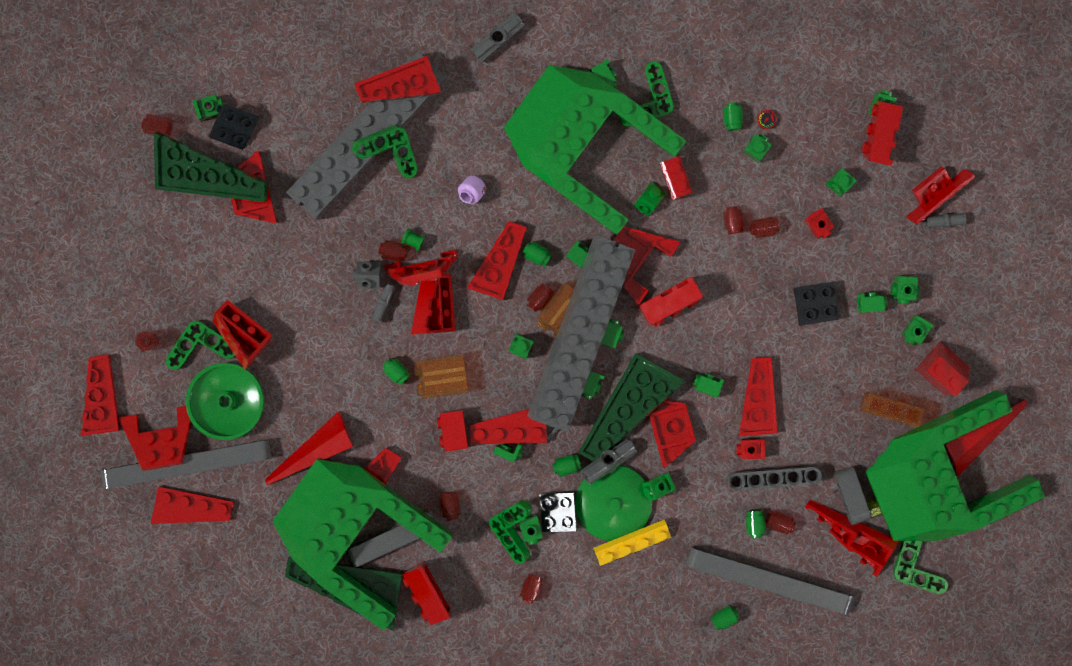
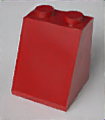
(944, 370)

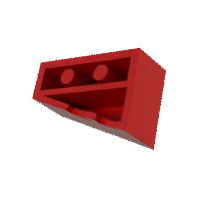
(882, 132)
(671, 301)
(434, 307)
(241, 333)

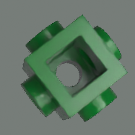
(899, 286)

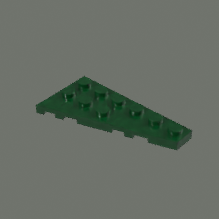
(195, 172)
(634, 398)
(381, 582)

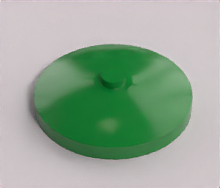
(225, 401)
(613, 504)

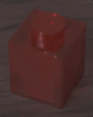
(156, 123)

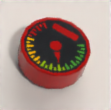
(766, 119)

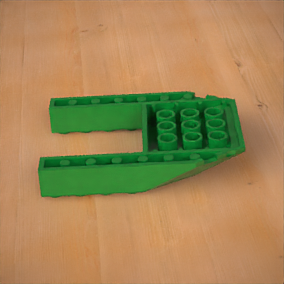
(561, 120)
(920, 487)
(328, 515)

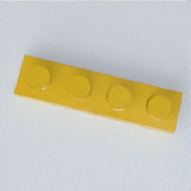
(632, 542)

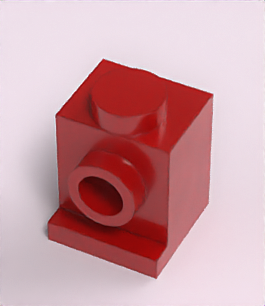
(812, 222)
(744, 444)

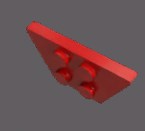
(252, 209)
(671, 430)

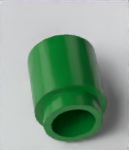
(733, 116)
(537, 253)
(396, 371)
(566, 465)
(755, 523)
(725, 617)

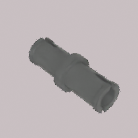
(945, 220)
(384, 303)

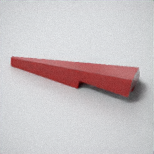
(324, 443)
(967, 447)
(868, 543)

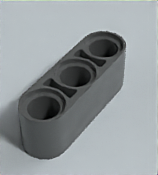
(852, 496)

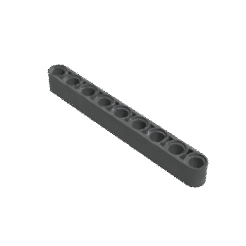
(191, 464)
(769, 581)

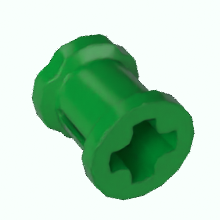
(413, 239)

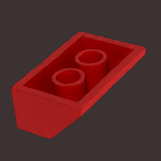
(427, 594)

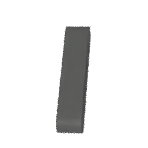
(782, 480)
(381, 544)

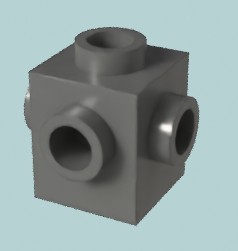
(367, 275)

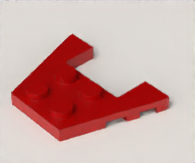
(643, 244)
(421, 271)
(158, 447)

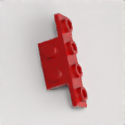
(935, 191)

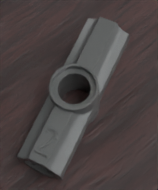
(507, 29)
(599, 468)

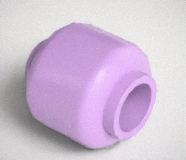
(471, 189)

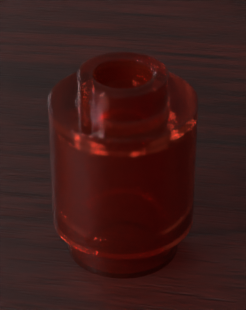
(733, 220)
(764, 227)
(393, 251)
(539, 297)
(153, 341)
(450, 506)
(780, 522)
(531, 588)

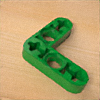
(654, 105)
(395, 144)
(201, 337)
(507, 525)
(913, 572)

